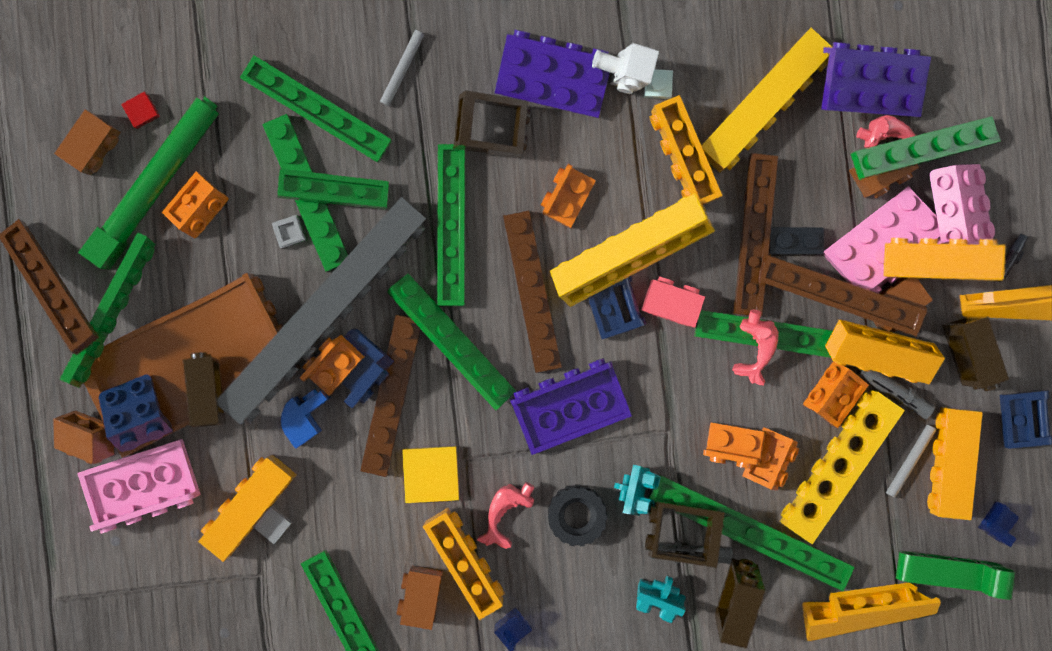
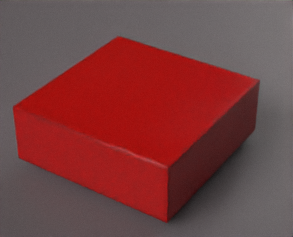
(140, 110)

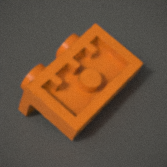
(568, 195)
(195, 205)
(333, 365)
(836, 394)
(734, 444)
(776, 456)

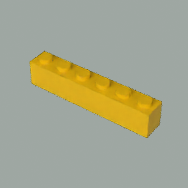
(765, 100)
(632, 250)

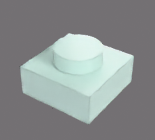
(660, 85)

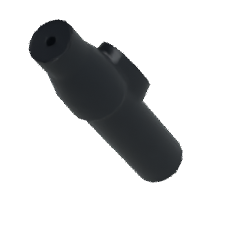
(1014, 255)

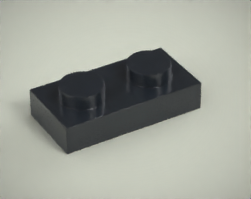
(796, 241)

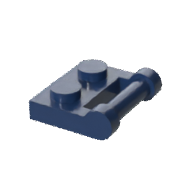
(608, 313)
(1018, 419)

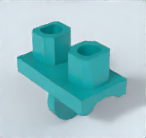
(634, 489)
(662, 596)

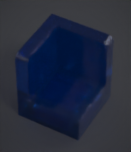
(999, 523)
(512, 629)

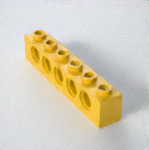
(855, 461)

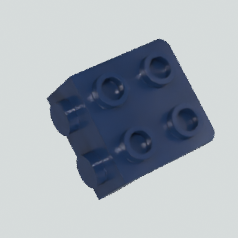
(368, 372)
(133, 414)

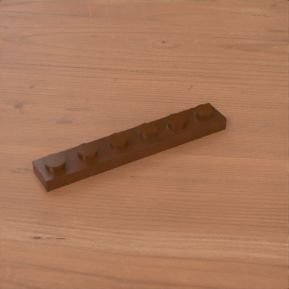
(755, 232)
(48, 287)
(532, 291)
(842, 295)
(391, 397)

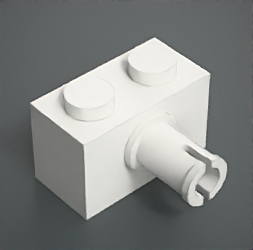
(630, 69)

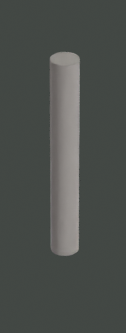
(402, 68)
(911, 461)

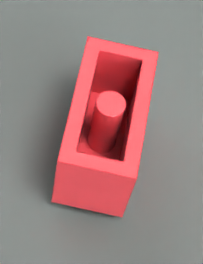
(673, 302)

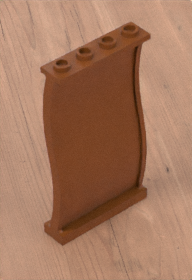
(227, 324)

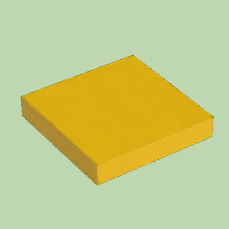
(430, 474)

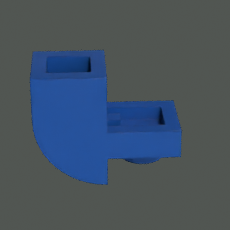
(297, 420)

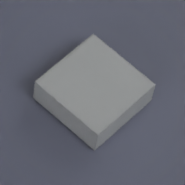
(289, 231)
(273, 524)

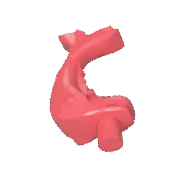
(884, 127)
(767, 339)
(505, 499)

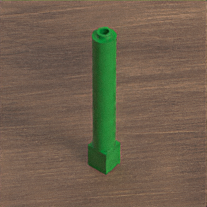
(110, 240)

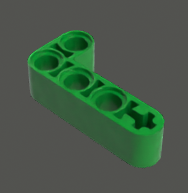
(957, 573)

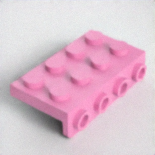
(962, 203)
(861, 251)
(139, 486)

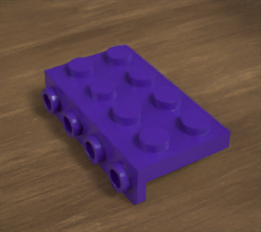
(551, 74)
(875, 80)
(570, 406)

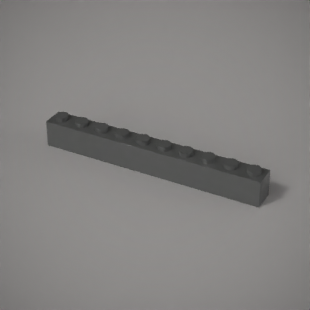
(321, 311)

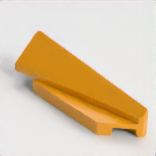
(1021, 303)
(866, 609)

